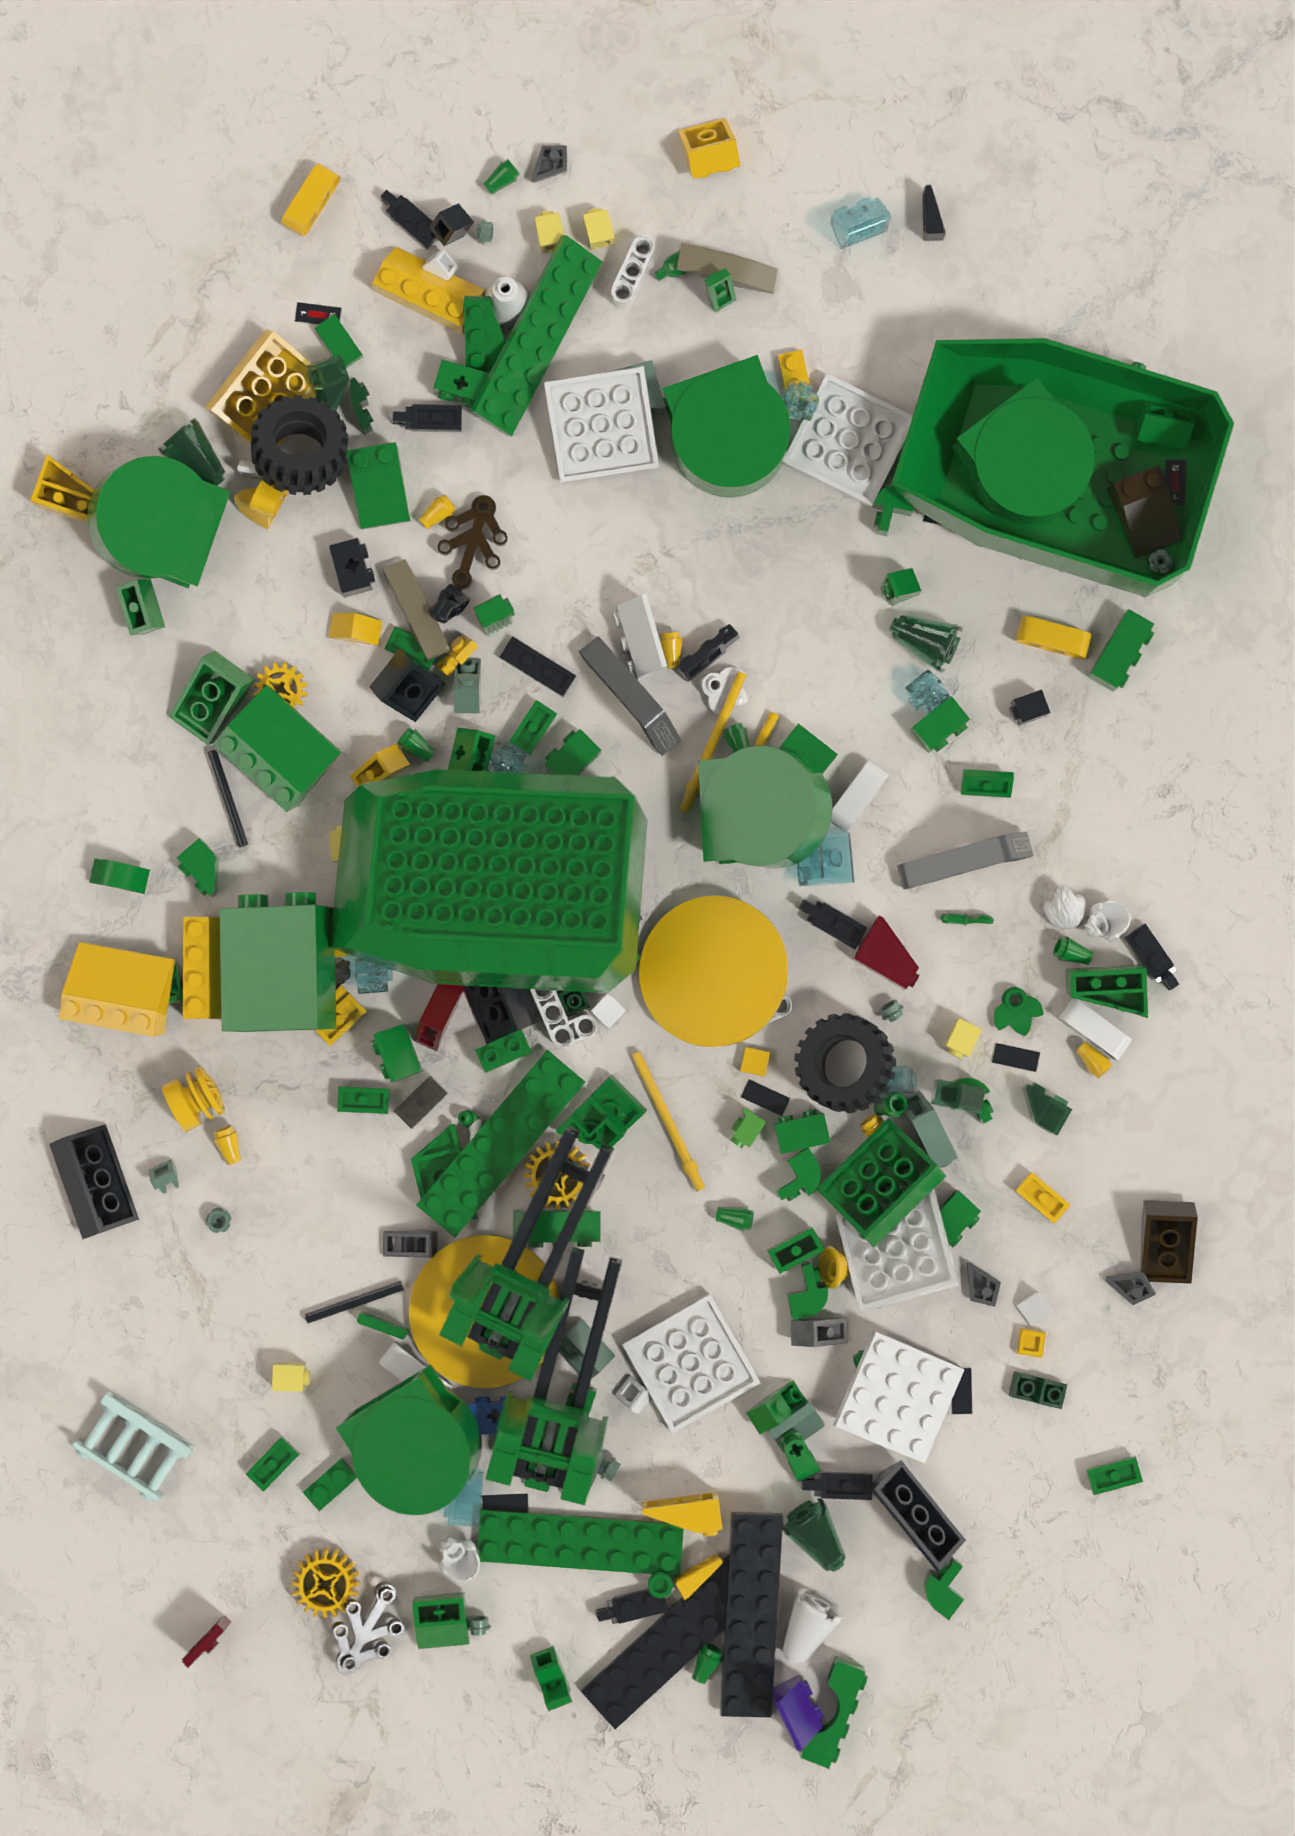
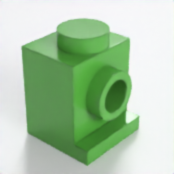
(746, 1129)

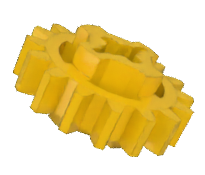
(286, 680)

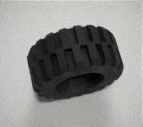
(305, 418)
(818, 1045)

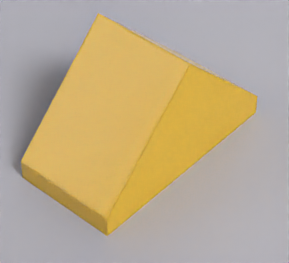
(355, 628)

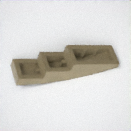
(743, 271)
(415, 609)

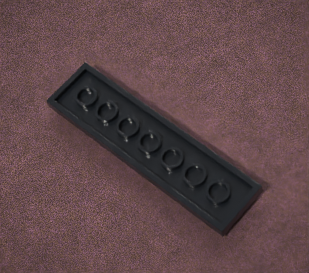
(751, 1614)
(660, 1651)

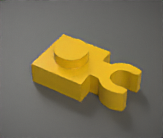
(459, 651)

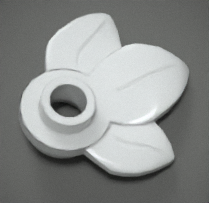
(717, 697)

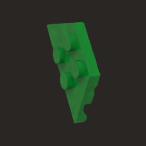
(435, 1159)

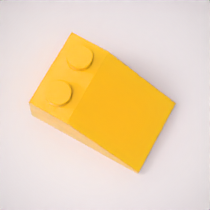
(693, 1512)

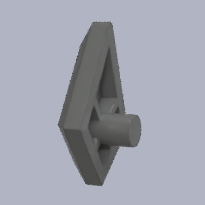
(551, 162)
(982, 1286)
(1132, 1286)

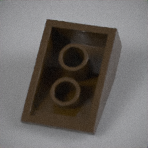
(1145, 511)
(1168, 1241)

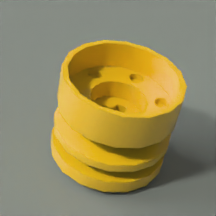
(196, 1097)

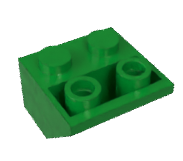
(397, 1053)
(440, 1620)

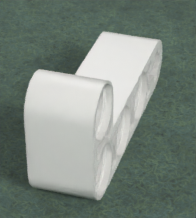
(562, 1022)

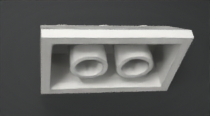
(640, 638)

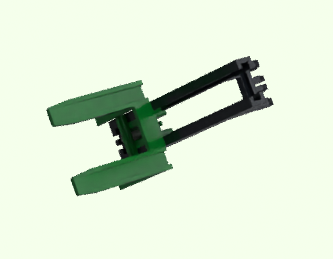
(518, 1311)
(547, 1446)

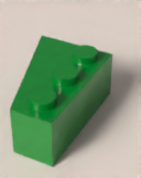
(1111, 986)
(551, 1223)

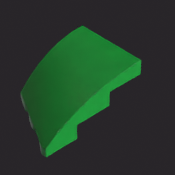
(605, 1114)

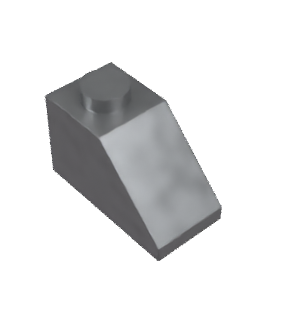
(819, 1332)

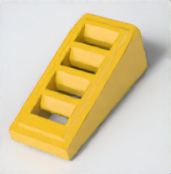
(695, 1576)

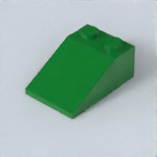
(378, 485)
(211, 697)

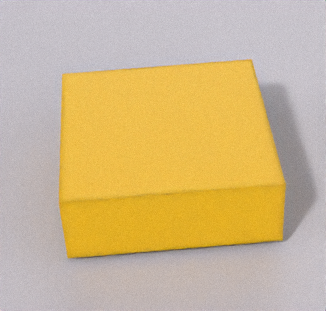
(755, 1061)
(1031, 1342)

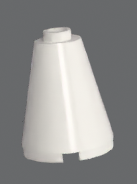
(508, 300)
(809, 1625)

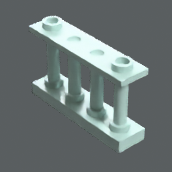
(155, 1433)

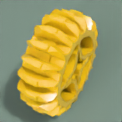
(564, 1196)
(319, 1572)

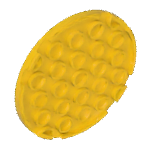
(713, 971)
(431, 1306)

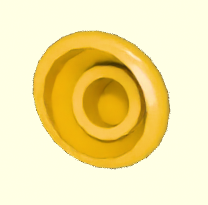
(833, 1267)

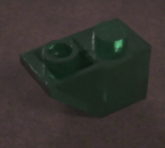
(328, 380)
(957, 1096)
(1044, 1110)

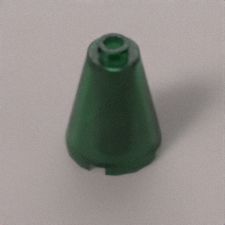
(194, 450)
(927, 639)
(815, 1533)

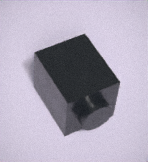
(451, 224)
(1029, 707)

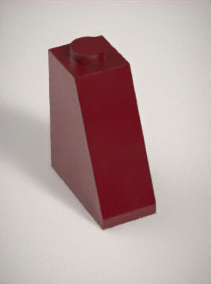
(887, 956)
(438, 1015)

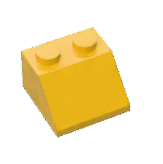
(709, 148)

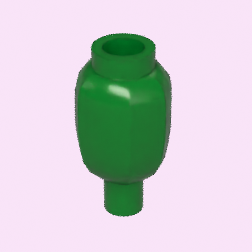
(670, 267)

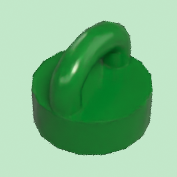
(660, 1584)

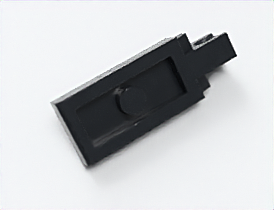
(409, 219)
(430, 418)
(708, 653)
(834, 923)
(1152, 956)
(840, 1485)
(632, 1607)

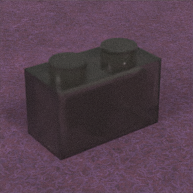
(421, 1102)

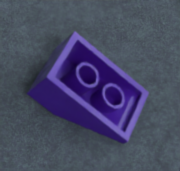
(798, 1711)

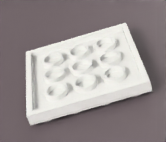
(602, 424)
(849, 440)
(905, 1263)
(691, 1363)
(898, 1396)

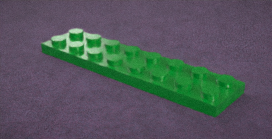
(536, 335)
(500, 1143)
(579, 1542)

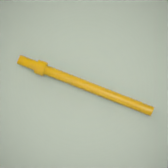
(692, 788)
(689, 1166)

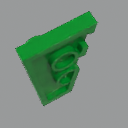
(482, 333)

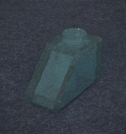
(467, 1505)

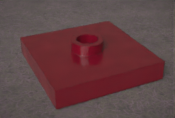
(207, 1642)

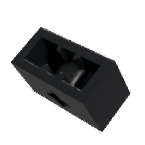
(342, 555)

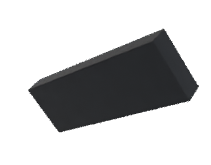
(537, 666)

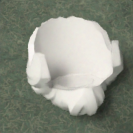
(1065, 909)
(1108, 920)
(459, 1559)

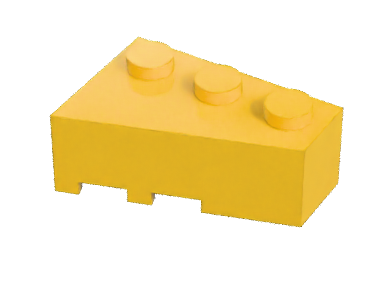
(61, 491)

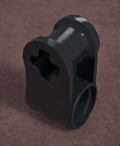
(449, 604)

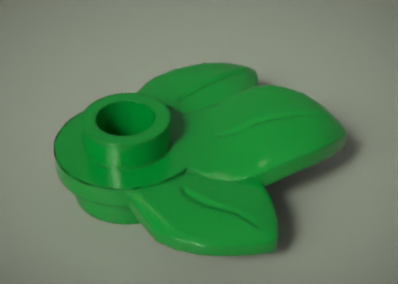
(1017, 1015)

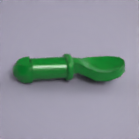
(963, 919)

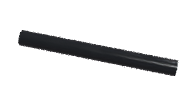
(227, 798)
(354, 1302)

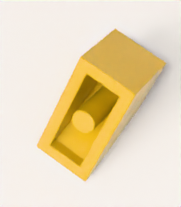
(381, 766)

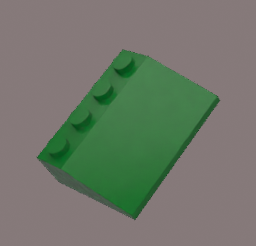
(277, 748)
(881, 1182)

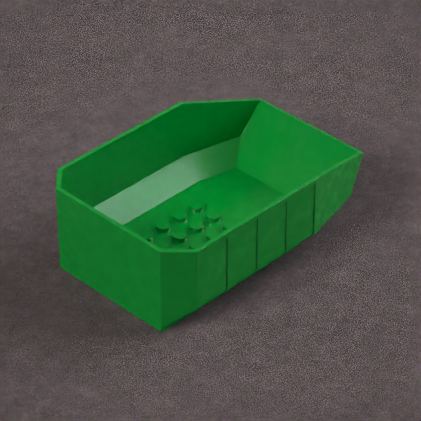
(1087, 540)
(493, 879)

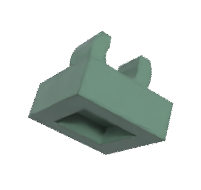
(163, 1175)

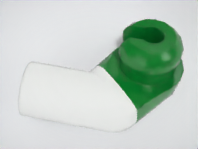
(471, 1121)

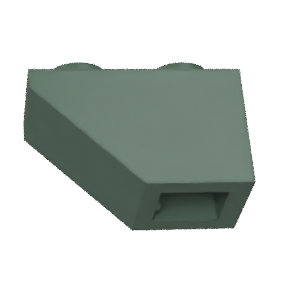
(467, 686)

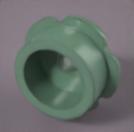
(484, 231)
(1160, 568)
(891, 1010)
(212, 1218)
(609, 1469)
(478, 1625)

